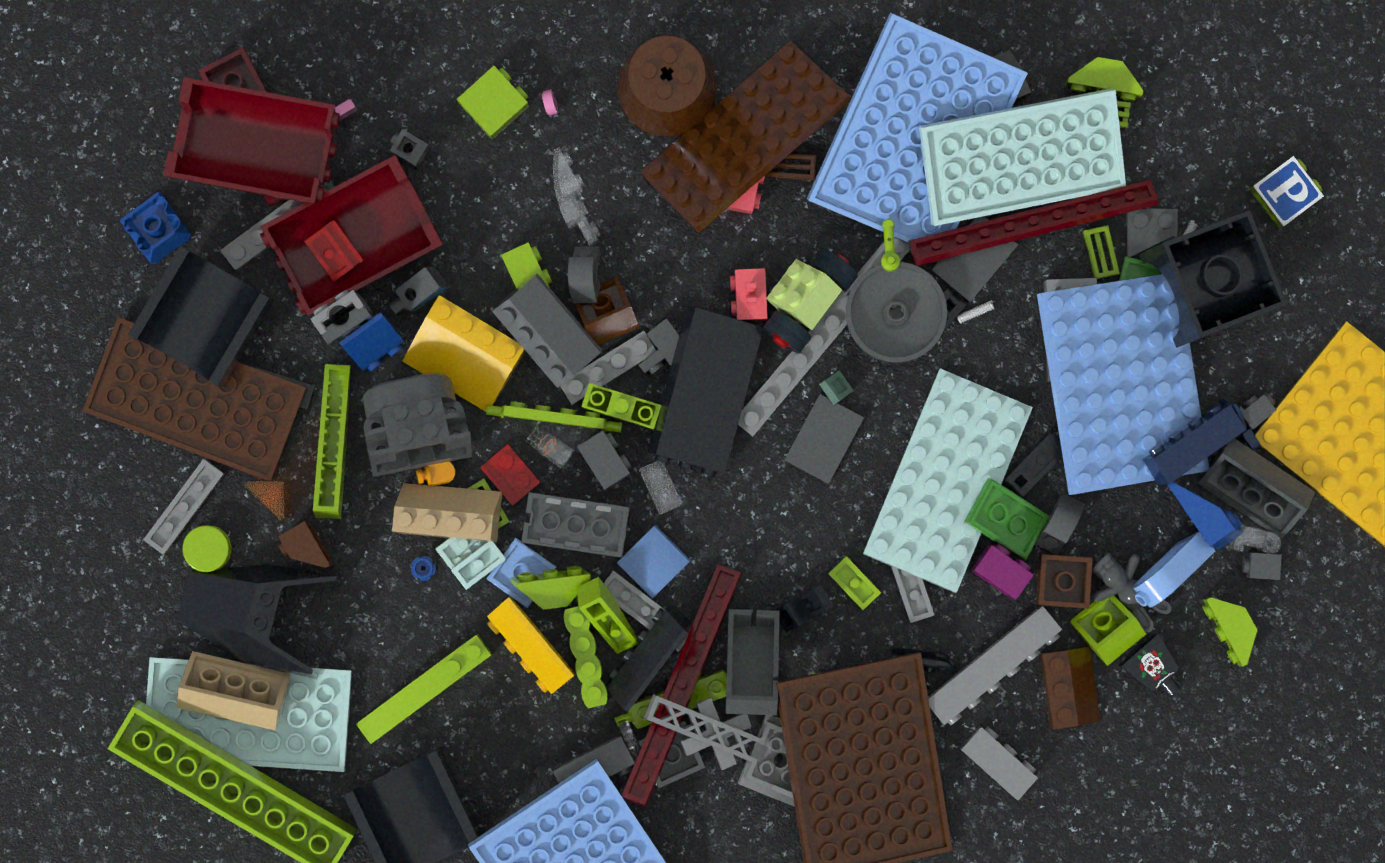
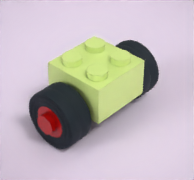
(805, 296)

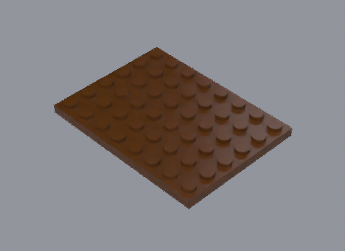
(864, 763)

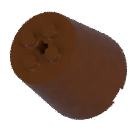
(665, 105)

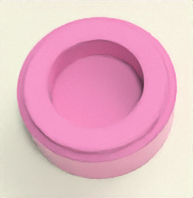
(550, 102)

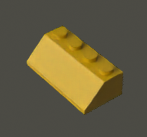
(531, 645)

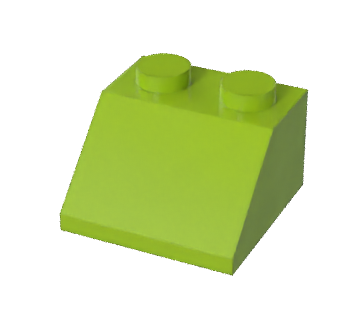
(1108, 628)

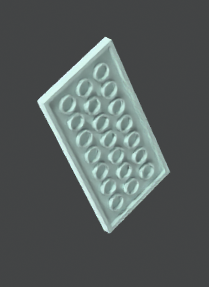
(1022, 156)
(955, 446)
(309, 732)

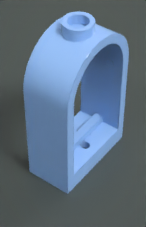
(1172, 570)

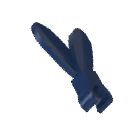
(1247, 436)

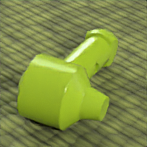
(890, 260)

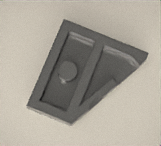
(1149, 228)

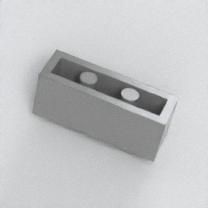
(999, 762)

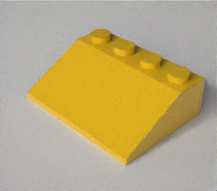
(466, 351)

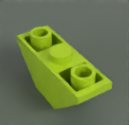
(1104, 75)
(621, 406)
(552, 587)
(1233, 627)

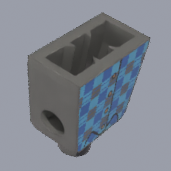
(427, 285)

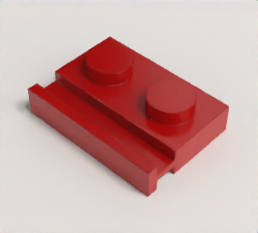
(333, 250)
(510, 475)

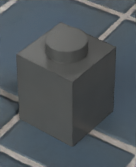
(1262, 566)

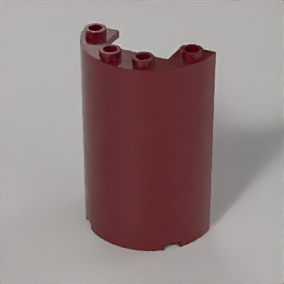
(253, 141)
(377, 216)

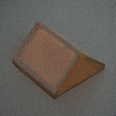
(273, 495)

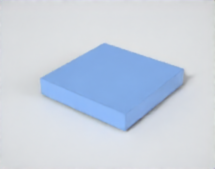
(518, 560)

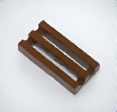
(809, 177)

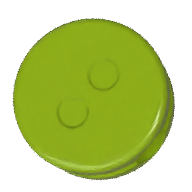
(207, 548)

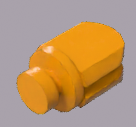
(436, 474)

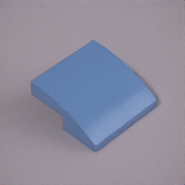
(653, 561)

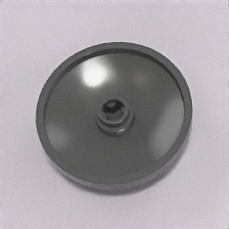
(896, 313)

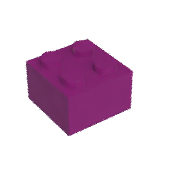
(1002, 572)

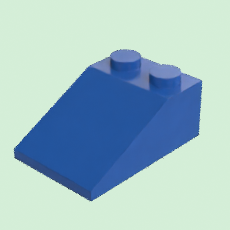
(373, 343)
(1212, 521)

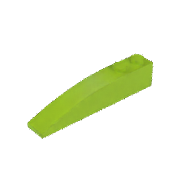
(332, 442)
(424, 688)

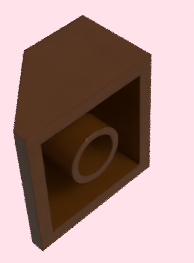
(610, 315)
(305, 545)

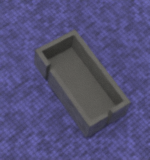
(752, 663)

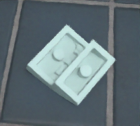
(470, 558)

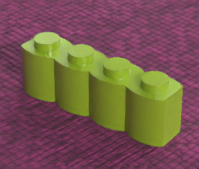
(587, 664)

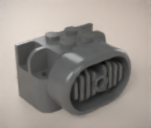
(414, 424)

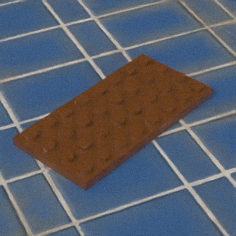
(745, 136)
(162, 398)

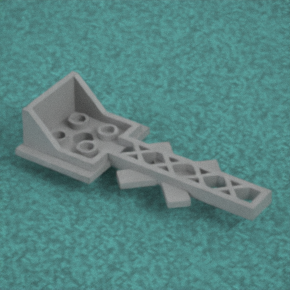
(759, 770)

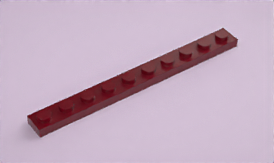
(1033, 222)
(682, 683)

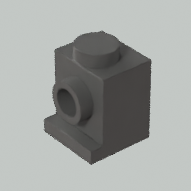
(419, 150)
(1257, 410)

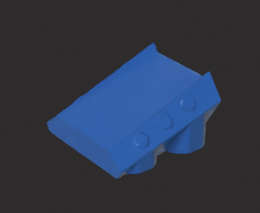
(155, 228)

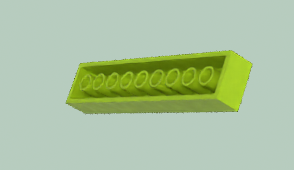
(230, 787)

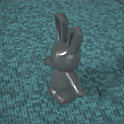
(1121, 583)

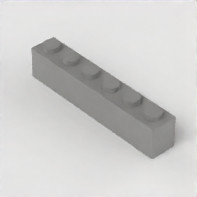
(992, 665)

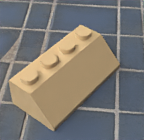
(447, 512)
(233, 690)

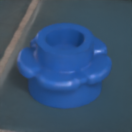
(418, 563)

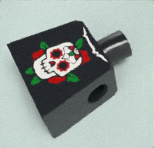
(1152, 666)

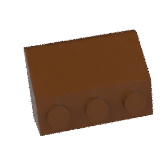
(1069, 687)

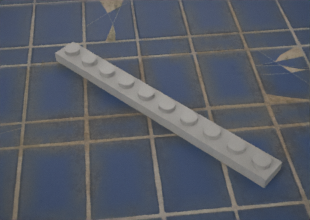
(796, 364)

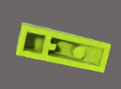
(605, 615)

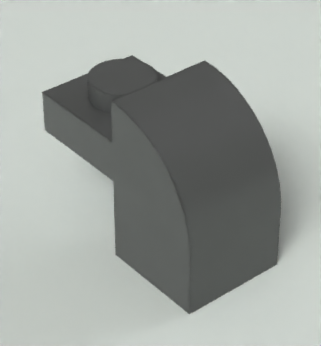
(583, 274)
(665, 340)
(1060, 523)

